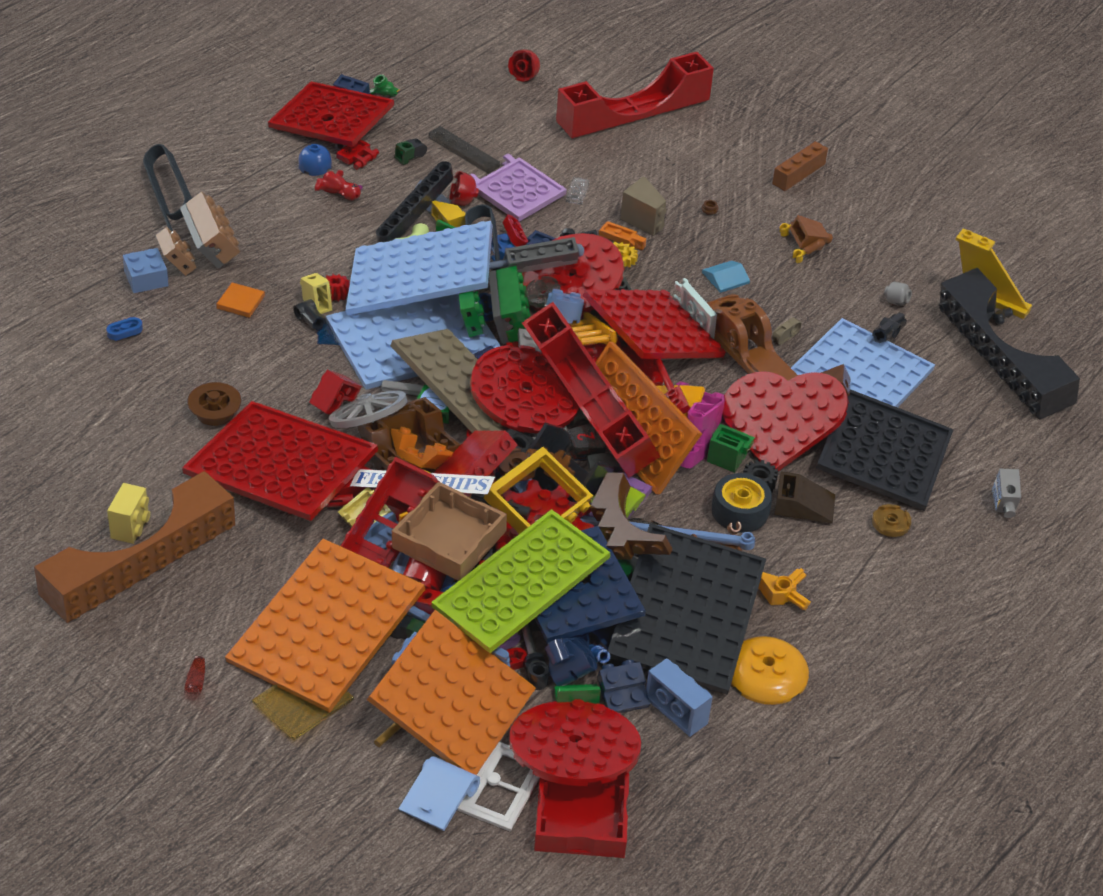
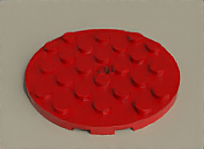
(598, 268)
(498, 391)
(546, 743)

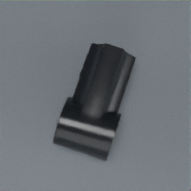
(308, 312)

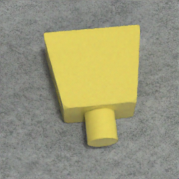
(317, 288)

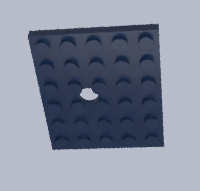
(593, 605)

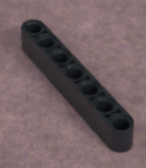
(416, 203)

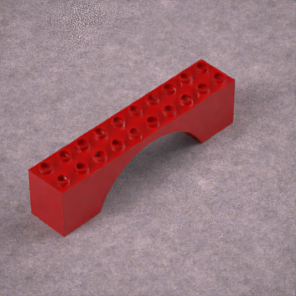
(681, 84)
(591, 390)

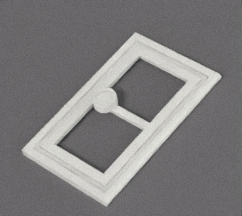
(487, 775)

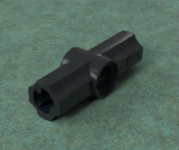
(889, 327)

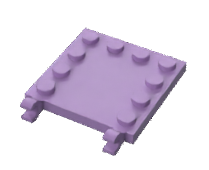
(518, 188)

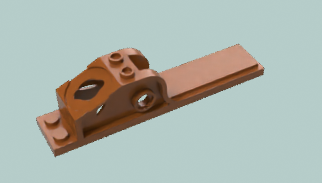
(744, 320)

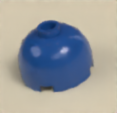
(315, 160)

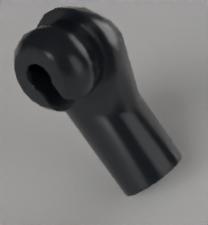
(1001, 314)

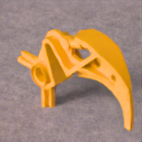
(783, 589)

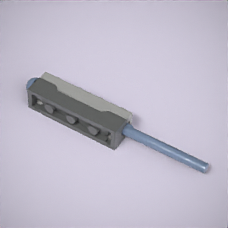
(541, 255)

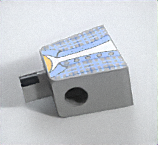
(1004, 498)

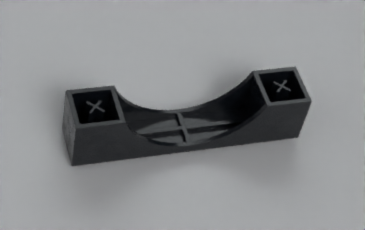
(1039, 381)

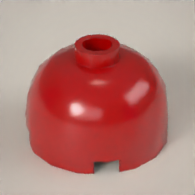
(524, 65)
(463, 190)

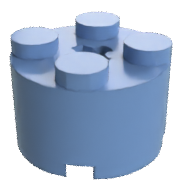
(568, 304)

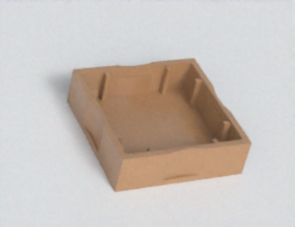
(449, 531)

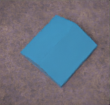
(727, 275)

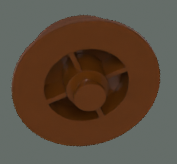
(214, 403)

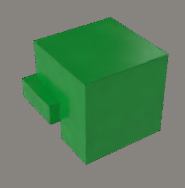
(728, 447)

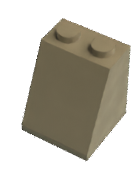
(643, 207)

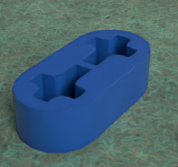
(486, 306)

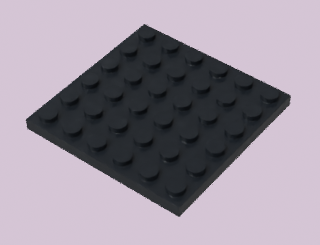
(886, 450)

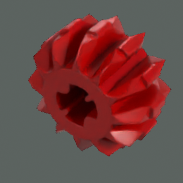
(338, 287)

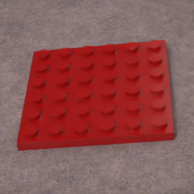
(653, 324)

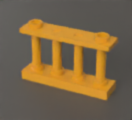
(593, 331)

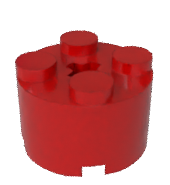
(424, 574)

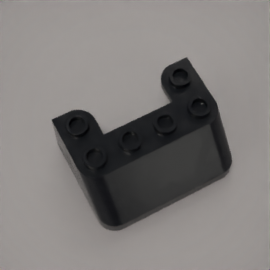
(556, 439)

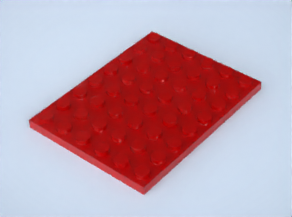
(281, 460)

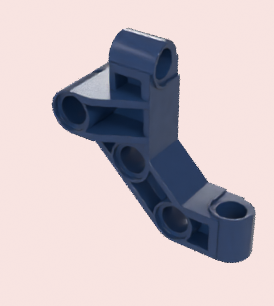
(570, 659)

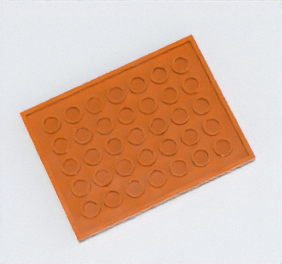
(325, 624)

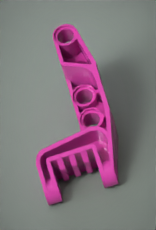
(706, 418)

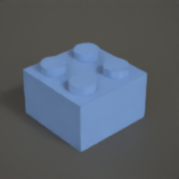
(145, 270)

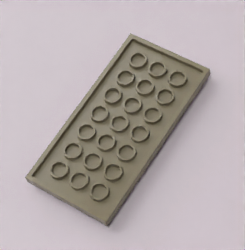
(447, 370)

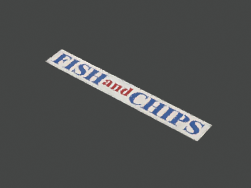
(462, 483)

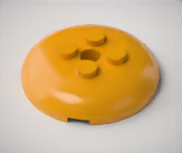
(771, 684)

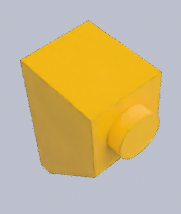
(448, 213)

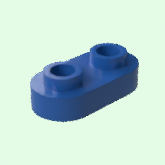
(124, 328)

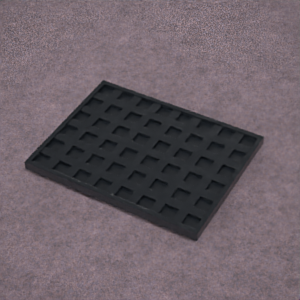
(694, 608)

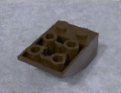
(803, 499)

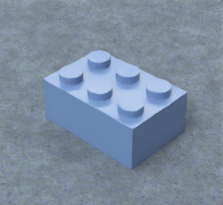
(678, 697)

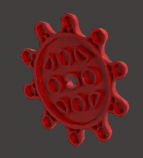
(541, 502)

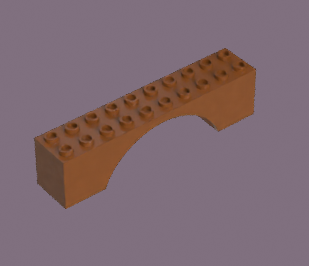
(83, 579)

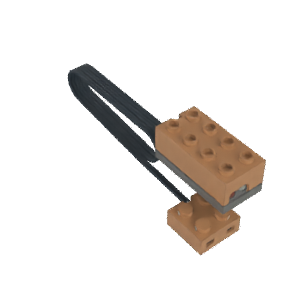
(204, 219)

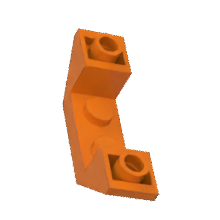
(405, 442)

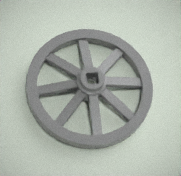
(365, 404)

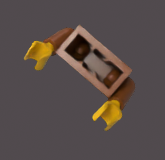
(808, 234)

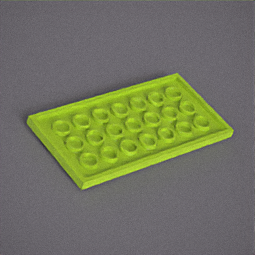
(520, 580)

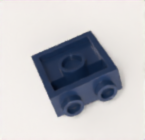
(623, 686)

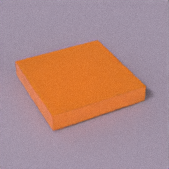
(240, 300)

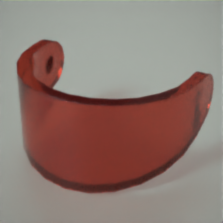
(195, 676)

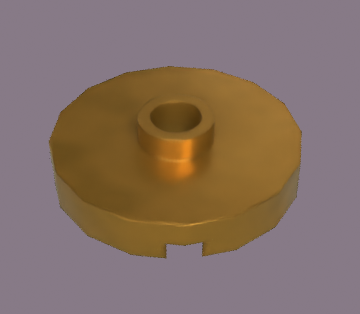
(891, 520)

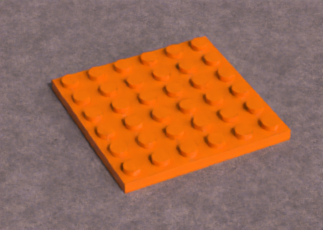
(452, 694)

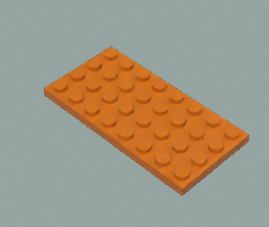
(661, 420)

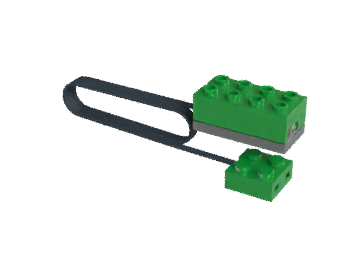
(506, 290)

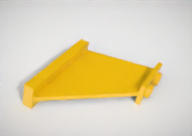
(978, 253)

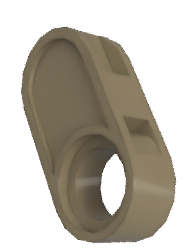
(786, 330)

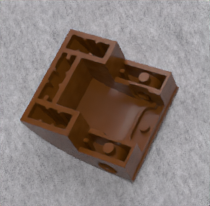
(419, 416)

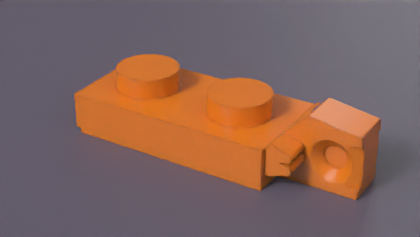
(622, 234)

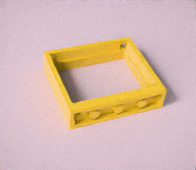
(555, 470)

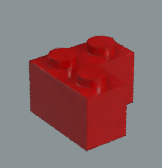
(333, 390)

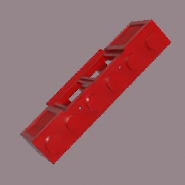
(401, 482)

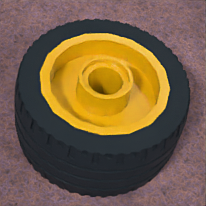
(743, 500)

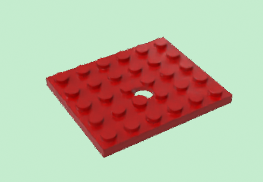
(351, 112)

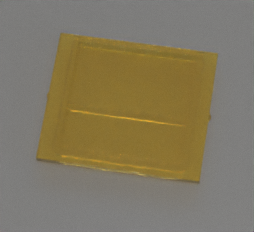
(293, 713)

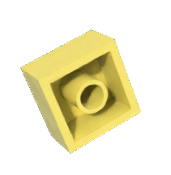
(128, 513)

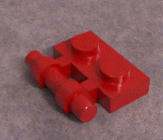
(354, 154)

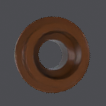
(710, 207)

